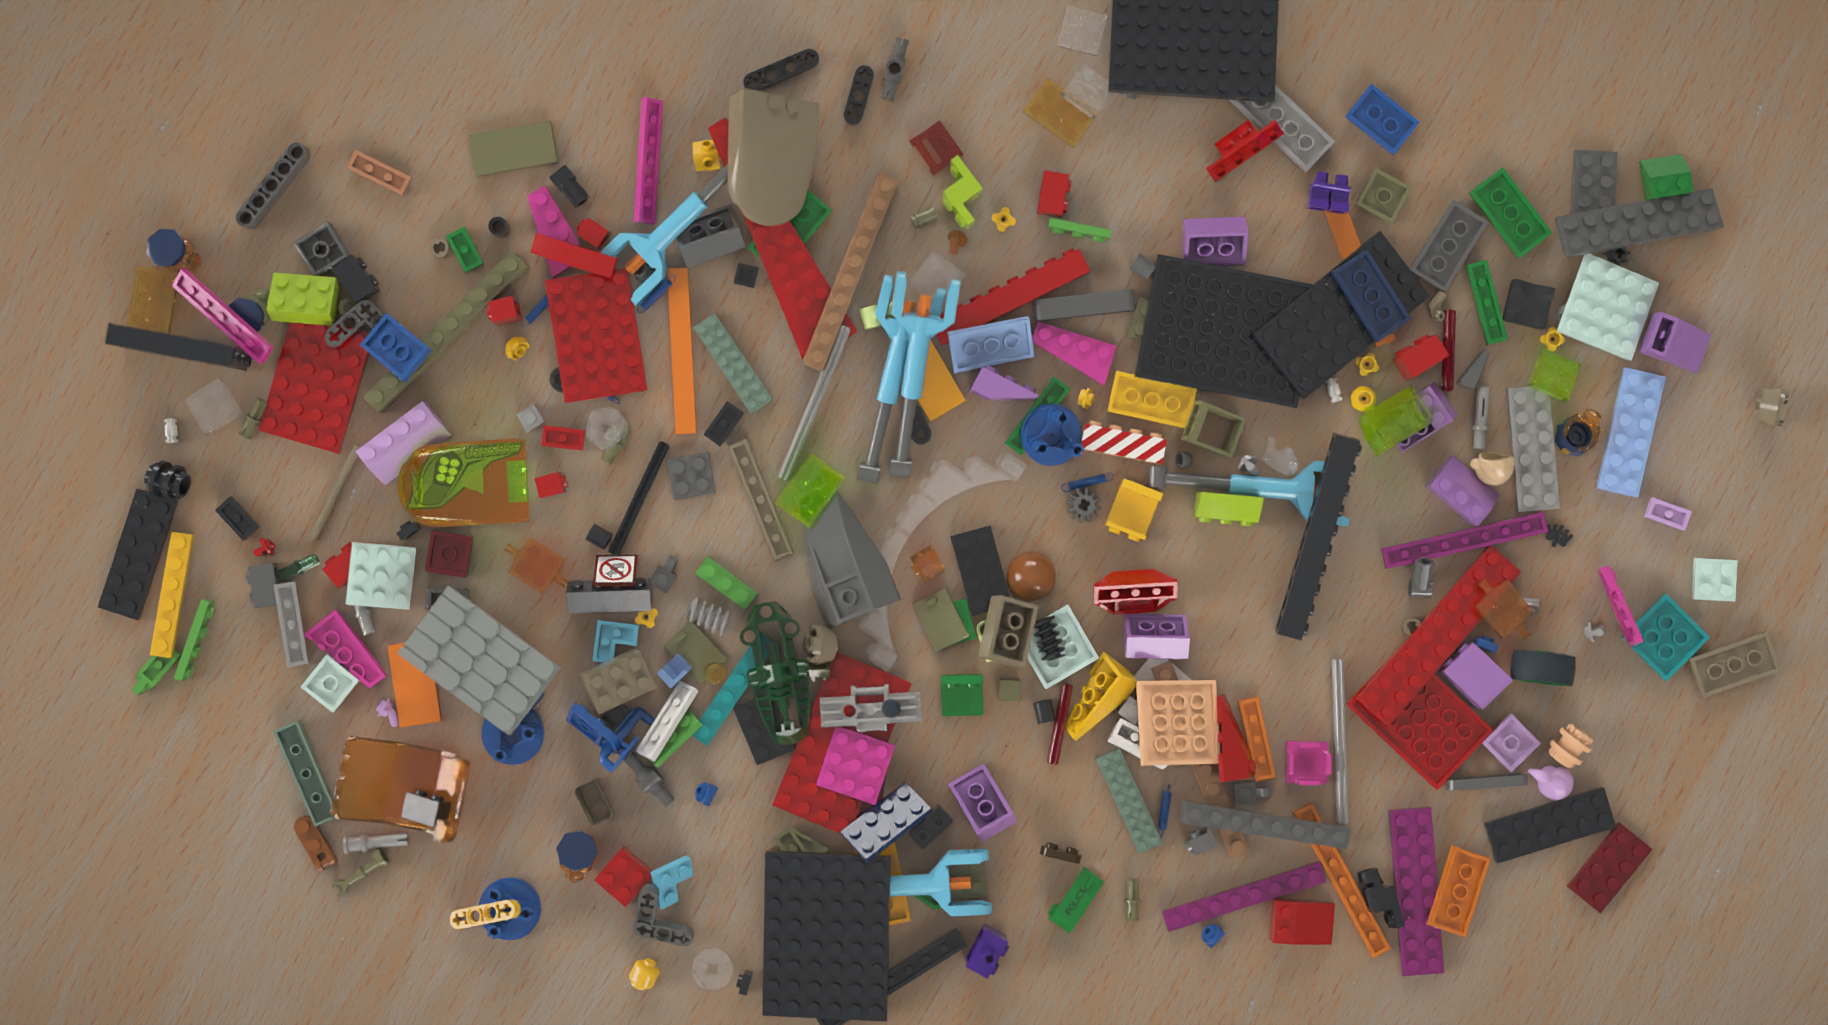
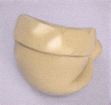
(1493, 467)

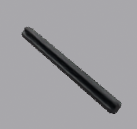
(638, 498)

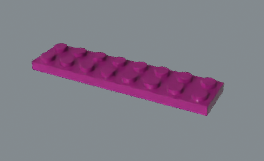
(1415, 889)

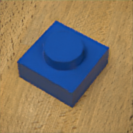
(1486, 643)

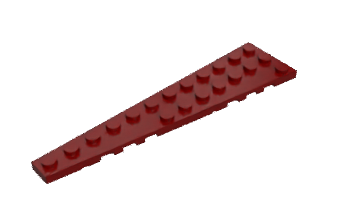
(789, 266)

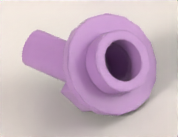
(384, 709)

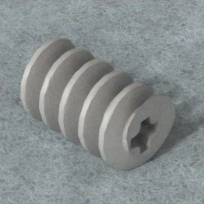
(707, 615)

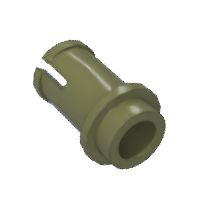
(923, 217)

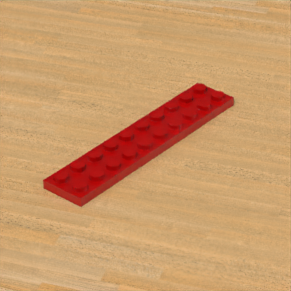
(1434, 638)

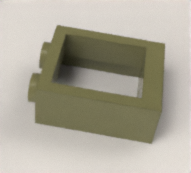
(1195, 424)

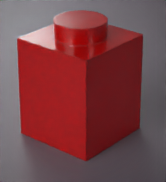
(592, 233)
(551, 485)

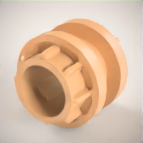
(1570, 746)

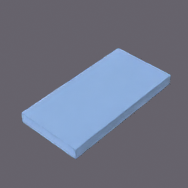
(990, 344)

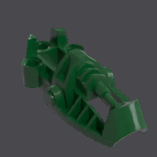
(778, 679)

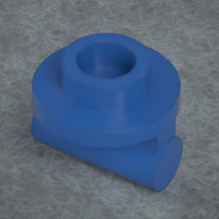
(705, 793)
(1212, 934)

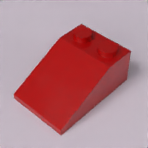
(1301, 922)

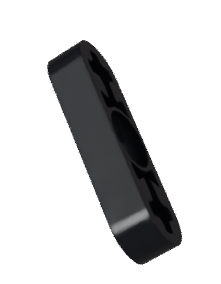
(857, 79)

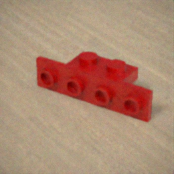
(1241, 146)

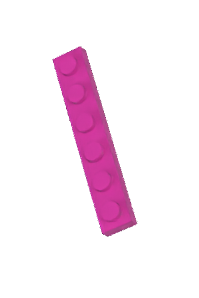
(648, 161)
(222, 316)

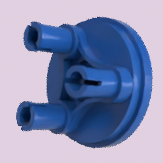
(1051, 435)
(517, 747)
(529, 901)

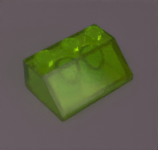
(1394, 420)
(809, 490)

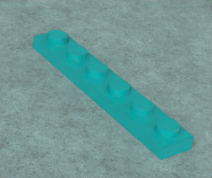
(728, 695)

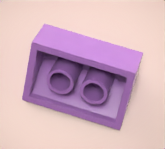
(1215, 240)
(1463, 491)
(1156, 636)

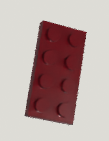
(1609, 867)

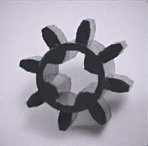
(1617, 259)

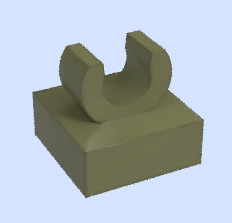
(819, 670)

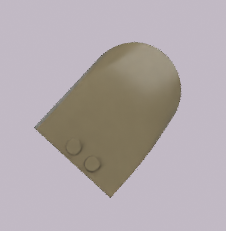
(770, 154)

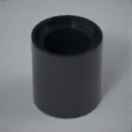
(493, 222)
(599, 536)
(1044, 711)

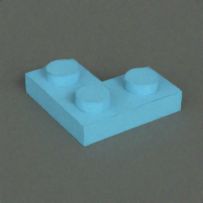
(610, 633)
(668, 876)

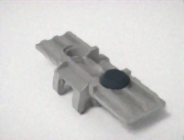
(871, 716)

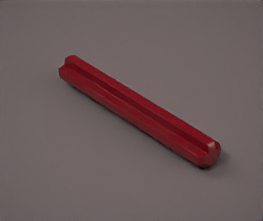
(1449, 330)
(1059, 724)

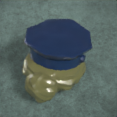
(253, 308)

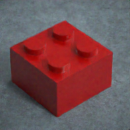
(1420, 357)
(624, 876)

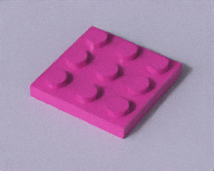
(855, 764)

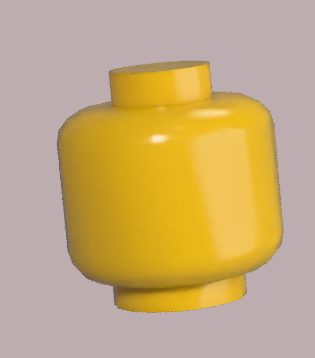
(644, 974)

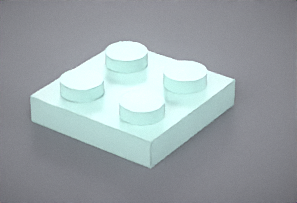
(1714, 579)
(330, 683)

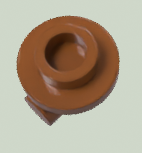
(957, 239)

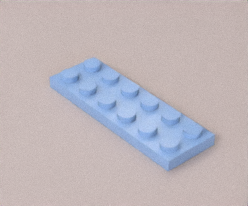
(1630, 432)

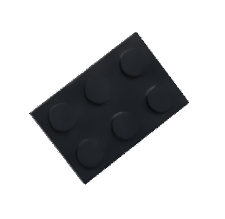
(756, 734)

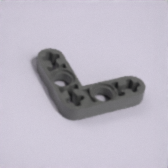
(360, 320)
(649, 921)

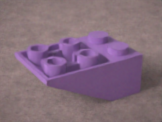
(1675, 342)
(997, 388)
(1440, 410)

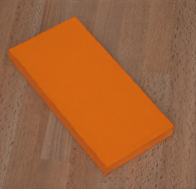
(414, 691)
(1458, 891)

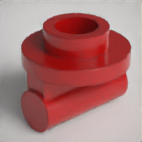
(267, 546)

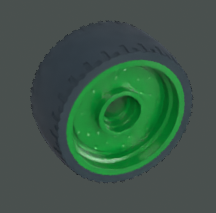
(1543, 667)

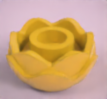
(516, 347)
(1358, 403)

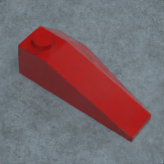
(1235, 758)

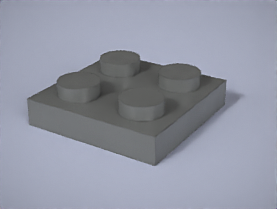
(691, 476)

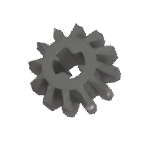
(1089, 509)

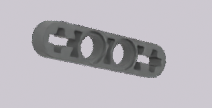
(1490, 781)

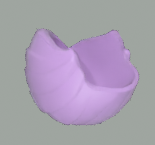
(1553, 781)

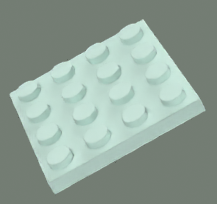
(1607, 306)

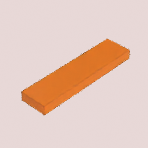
(1256, 738)

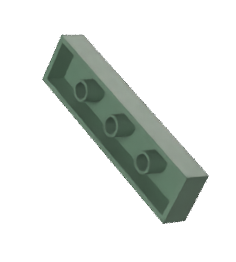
(733, 363)
(306, 771)
(1128, 800)

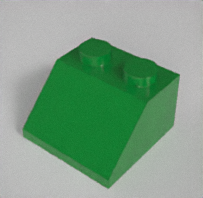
(1665, 177)

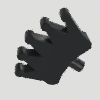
(1557, 536)

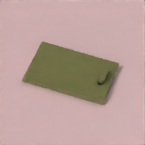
(941, 620)
(695, 649)

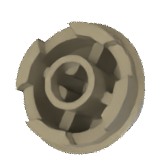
(1773, 406)
(820, 644)

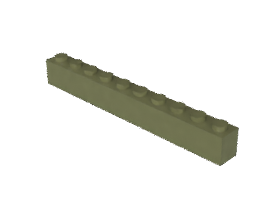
(452, 327)

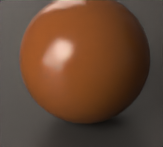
(1031, 576)

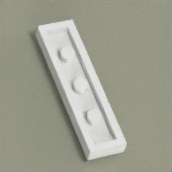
(667, 721)

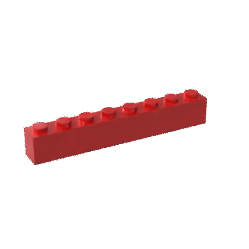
(1017, 292)

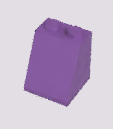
(1475, 675)

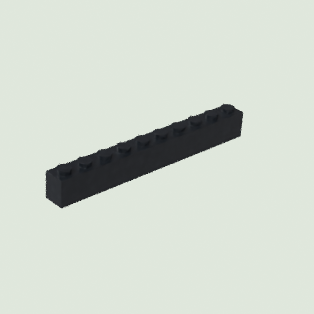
(1317, 536)

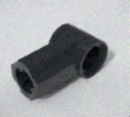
(567, 183)

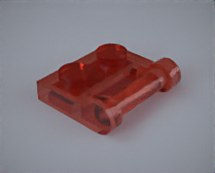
(941, 143)

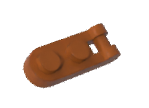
(314, 843)

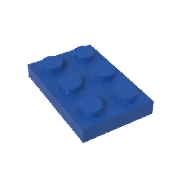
(1382, 119)
(396, 347)

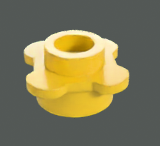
(1002, 225)
(1558, 339)
(1369, 358)
(1086, 398)
(649, 622)

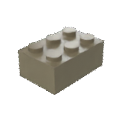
(1008, 631)
(617, 681)

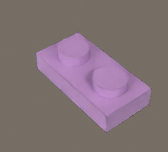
(1667, 514)

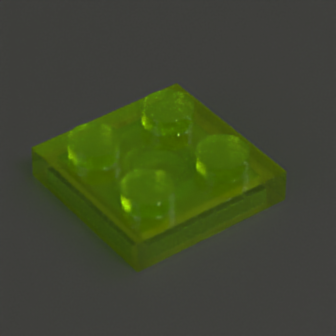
(1554, 375)

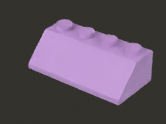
(396, 443)

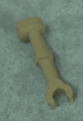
(380, 858)

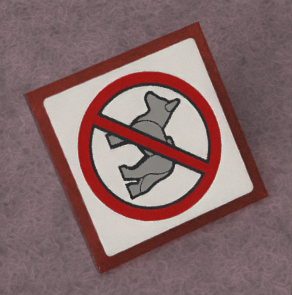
(615, 570)

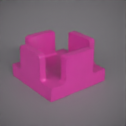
(1307, 762)

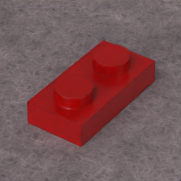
(563, 437)

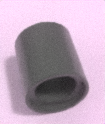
(1143, 266)

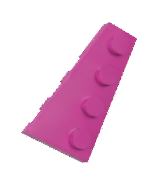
(552, 223)
(1081, 352)
(1619, 606)
(341, 642)

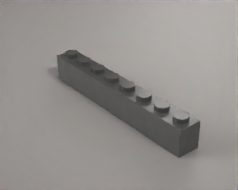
(1264, 824)

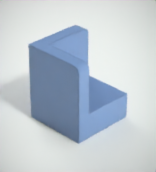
(674, 670)

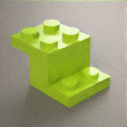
(961, 193)

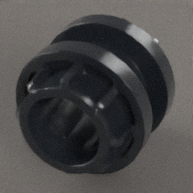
(167, 480)

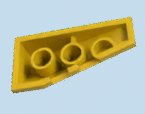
(1106, 690)

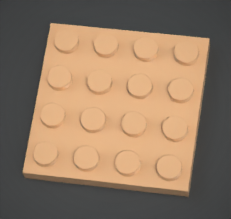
(1178, 722)

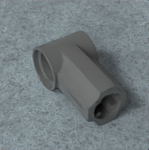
(1421, 584)

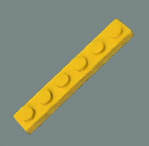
(172, 595)

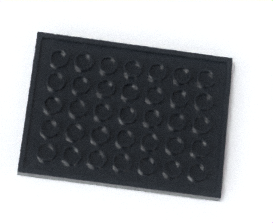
(1194, 48)
(1203, 330)
(826, 936)

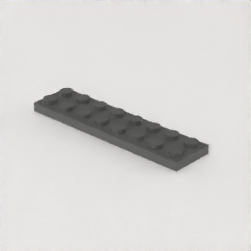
(1638, 223)

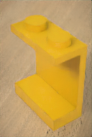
(1133, 510)

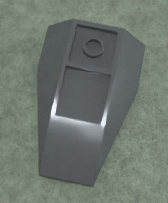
(846, 566)

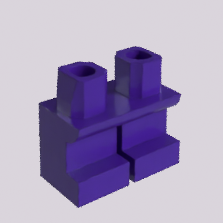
(1327, 196)

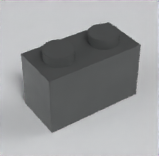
(262, 584)

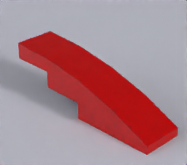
(574, 255)

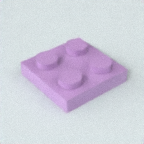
(1510, 742)

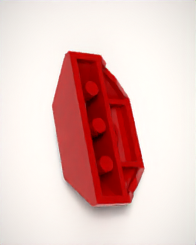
(1135, 591)

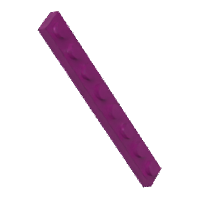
(1465, 540)
(1244, 896)

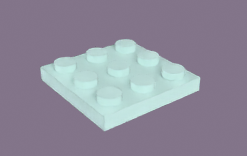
(380, 575)
(1076, 644)

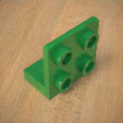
(962, 694)

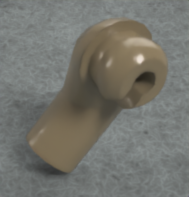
(1435, 306)

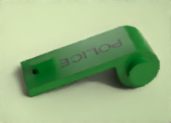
(1076, 901)

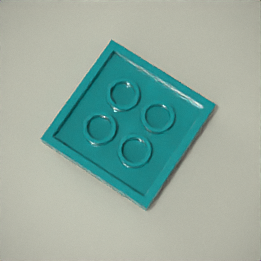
(1667, 637)

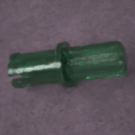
(299, 567)

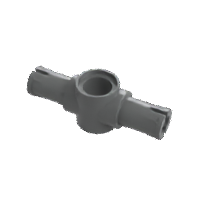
(898, 59)
(649, 779)

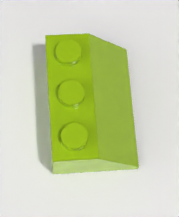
(1228, 508)

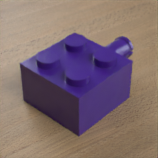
(986, 951)

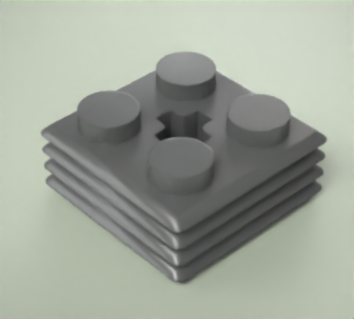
(309, 249)

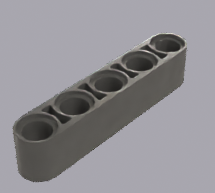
(263, 190)
(1084, 305)

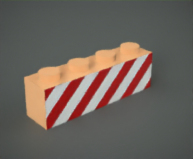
(1123, 443)

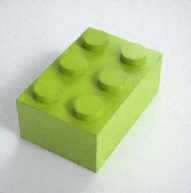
(303, 299)

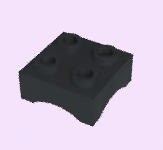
(1528, 304)

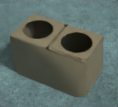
(588, 809)

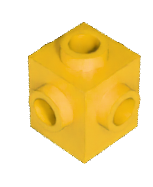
(705, 156)

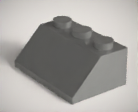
(710, 236)

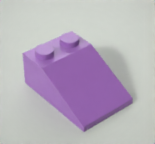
(982, 802)

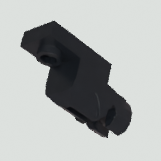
(1380, 898)

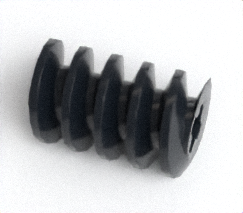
(1048, 639)

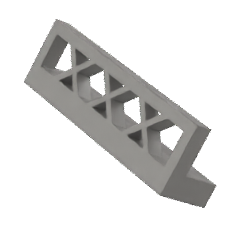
(290, 624)

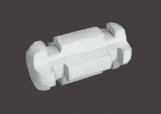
(1334, 390)
(171, 430)

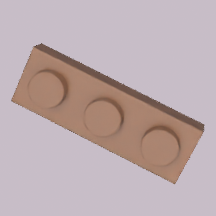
(379, 172)

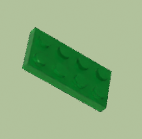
(1510, 213)
(807, 220)

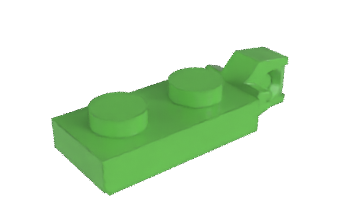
(153, 672)

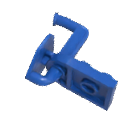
(608, 741)

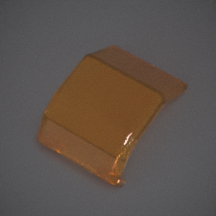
(382, 771)

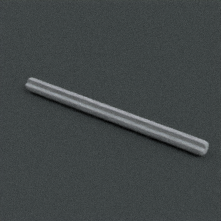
(814, 403)
(1340, 741)

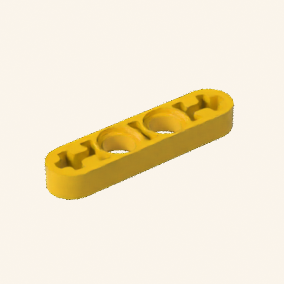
(485, 916)

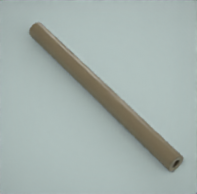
(334, 493)

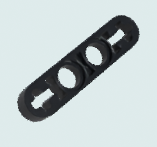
(779, 67)

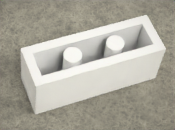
(1127, 738)

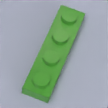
(197, 632)

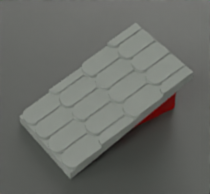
(479, 660)

